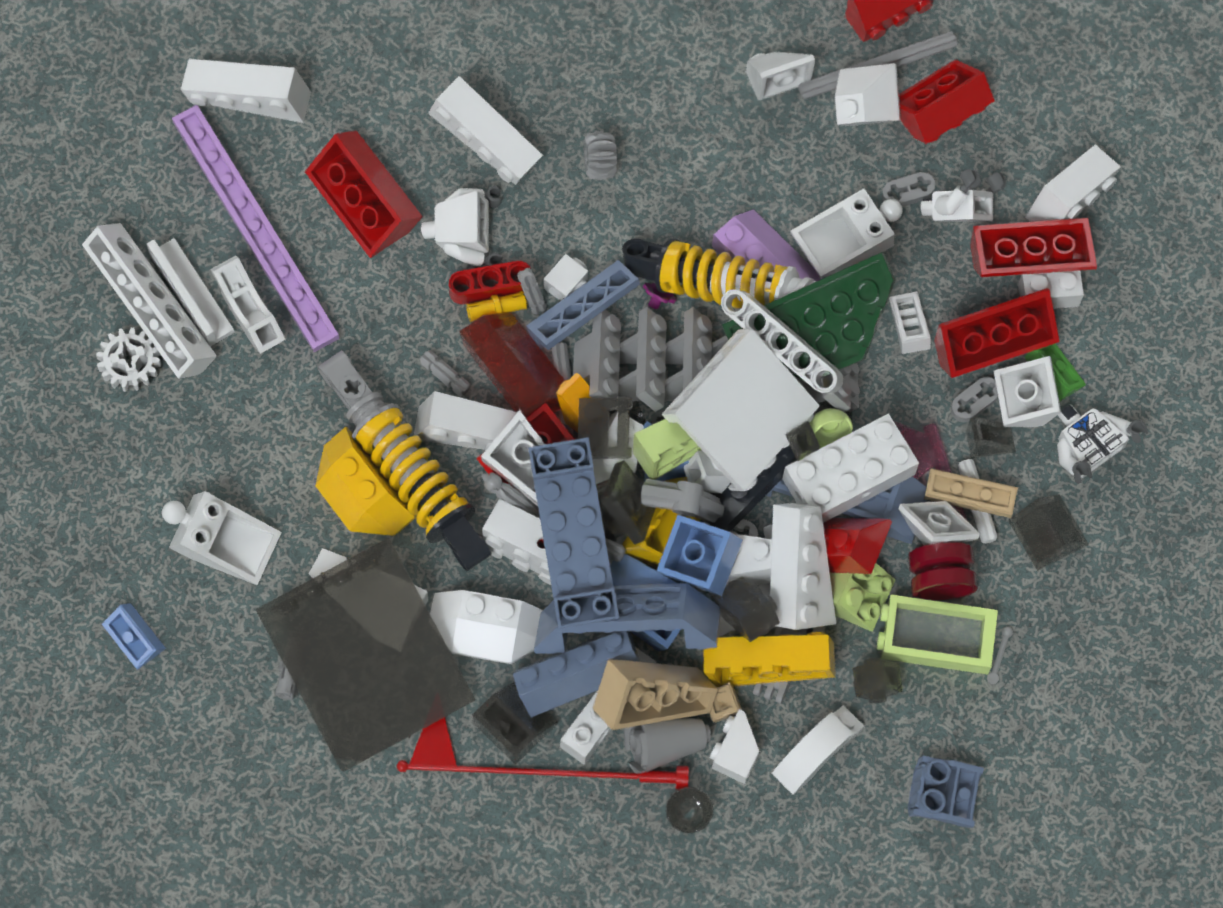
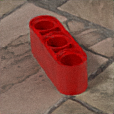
(475, 278)

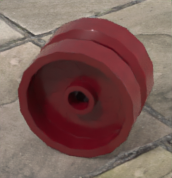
(942, 571)

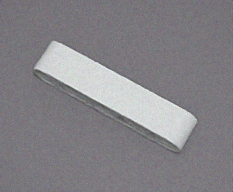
(795, 347)

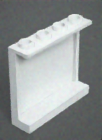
(742, 408)

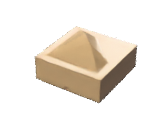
(725, 703)

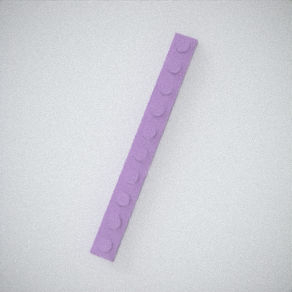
(255, 228)

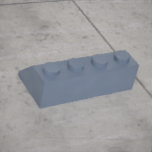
(571, 673)

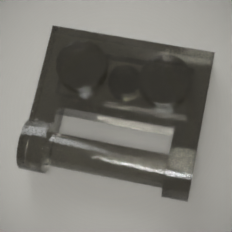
(594, 423)

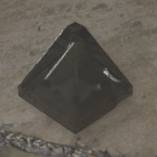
(802, 440)

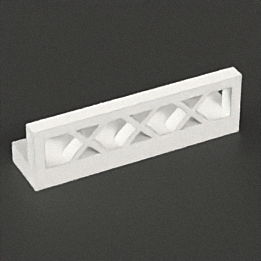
(190, 291)

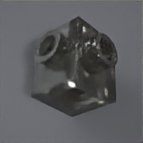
(877, 680)

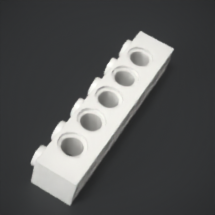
(149, 300)

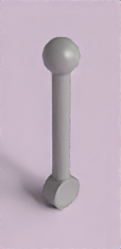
(992, 677)

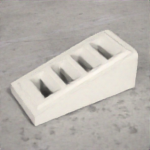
(915, 339)

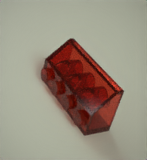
(513, 362)

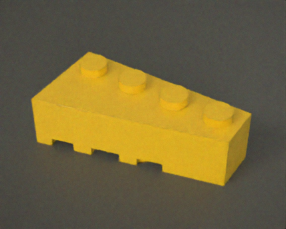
(770, 659)

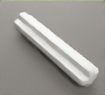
(983, 520)

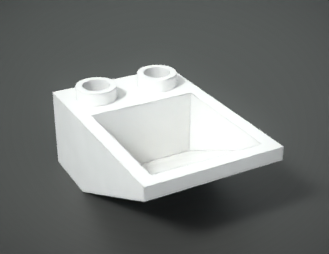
(844, 234)
(229, 537)

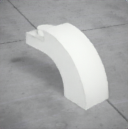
(246, 305)
(817, 748)

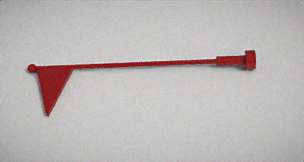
(436, 754)

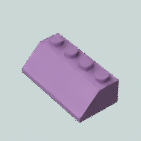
(755, 239)

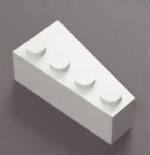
(247, 88)

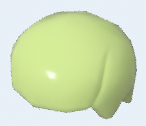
(830, 426)

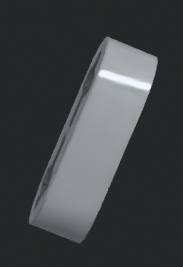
(907, 183)
(971, 394)

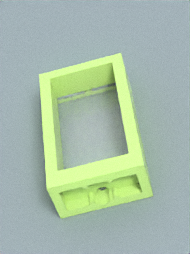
(937, 634)

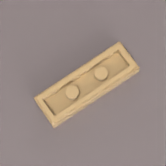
(971, 493)

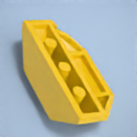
(358, 489)

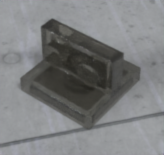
(622, 505)

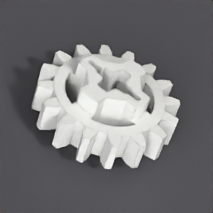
(116, 362)

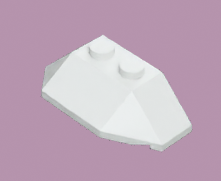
(485, 625)

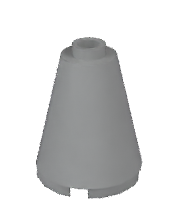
(664, 742)

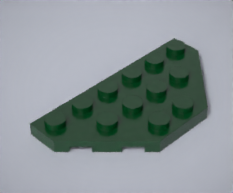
(834, 313)

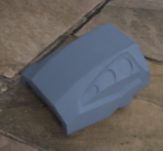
(951, 788)

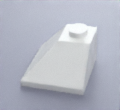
(778, 72)
(867, 95)
(937, 523)

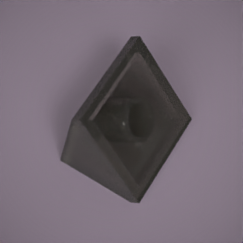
(1047, 531)

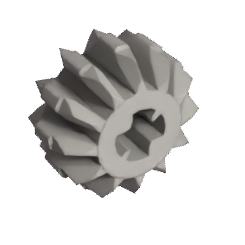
(600, 155)

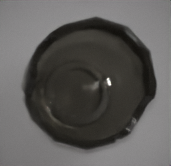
(682, 802)

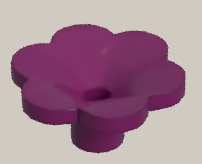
(658, 297)

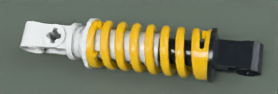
(679, 263)

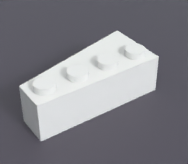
(484, 131)
(510, 455)
(800, 568)

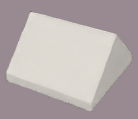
(1027, 393)

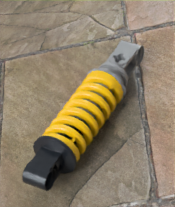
(406, 464)

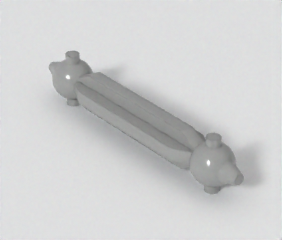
(508, 493)

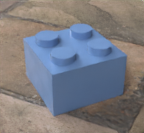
(699, 555)

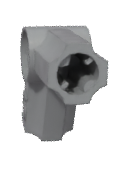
(682, 498)

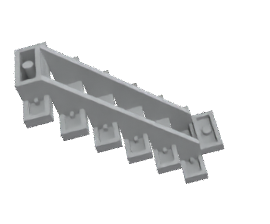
(601, 352)

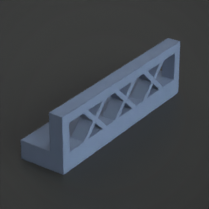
(582, 305)

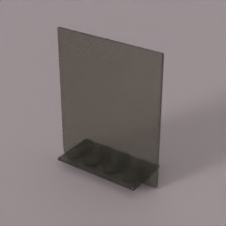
(365, 654)

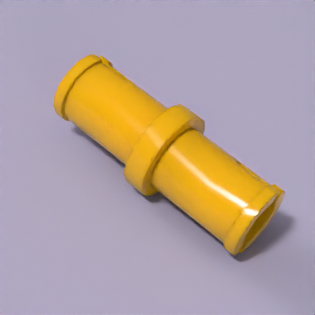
(496, 305)

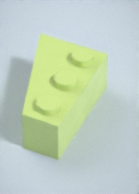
(663, 448)

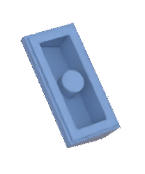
(133, 635)

